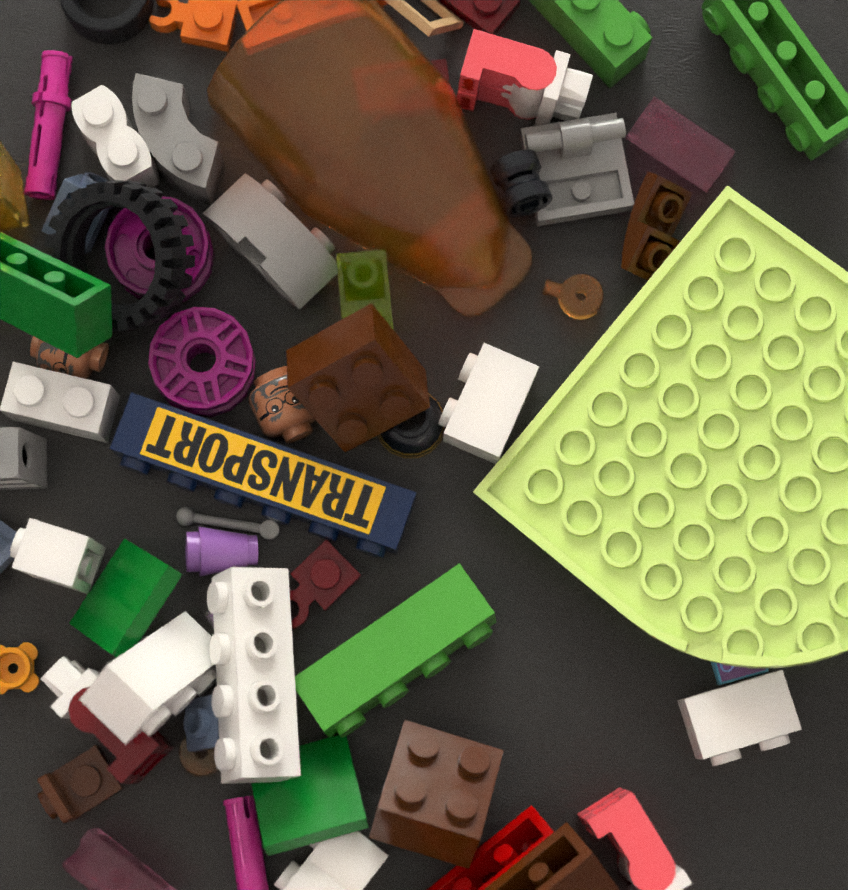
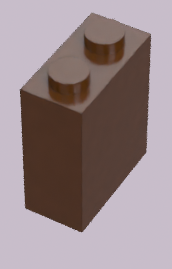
(557, 864)

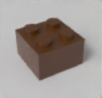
(357, 378)
(436, 794)

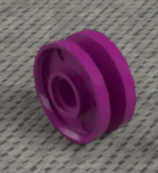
(130, 245)
(198, 332)

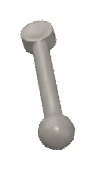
(268, 529)

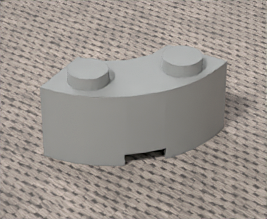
(178, 149)
(273, 239)

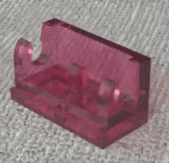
(680, 145)
(106, 865)

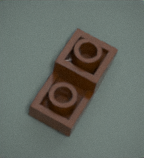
(652, 225)

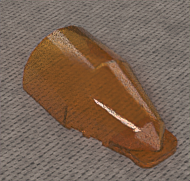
(371, 144)

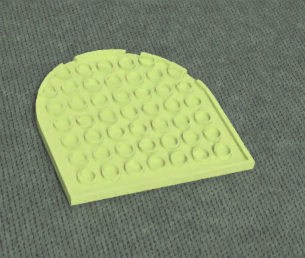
(705, 451)

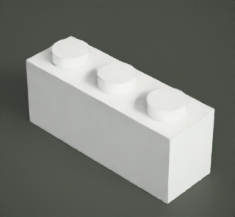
(153, 679)

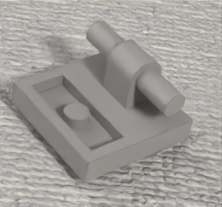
(582, 167)

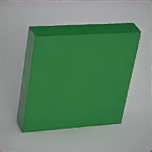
(125, 599)
(315, 805)

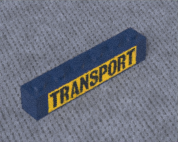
(262, 474)

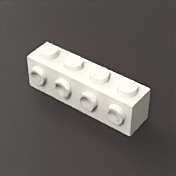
(254, 675)

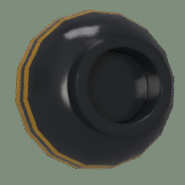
(415, 435)

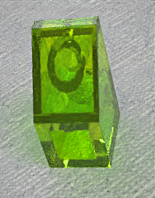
(364, 281)

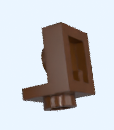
(78, 786)

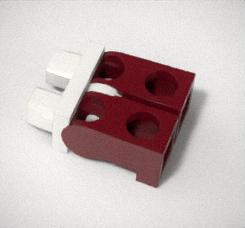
(137, 757)

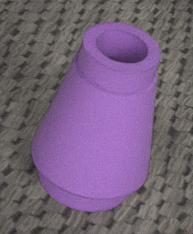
(217, 550)

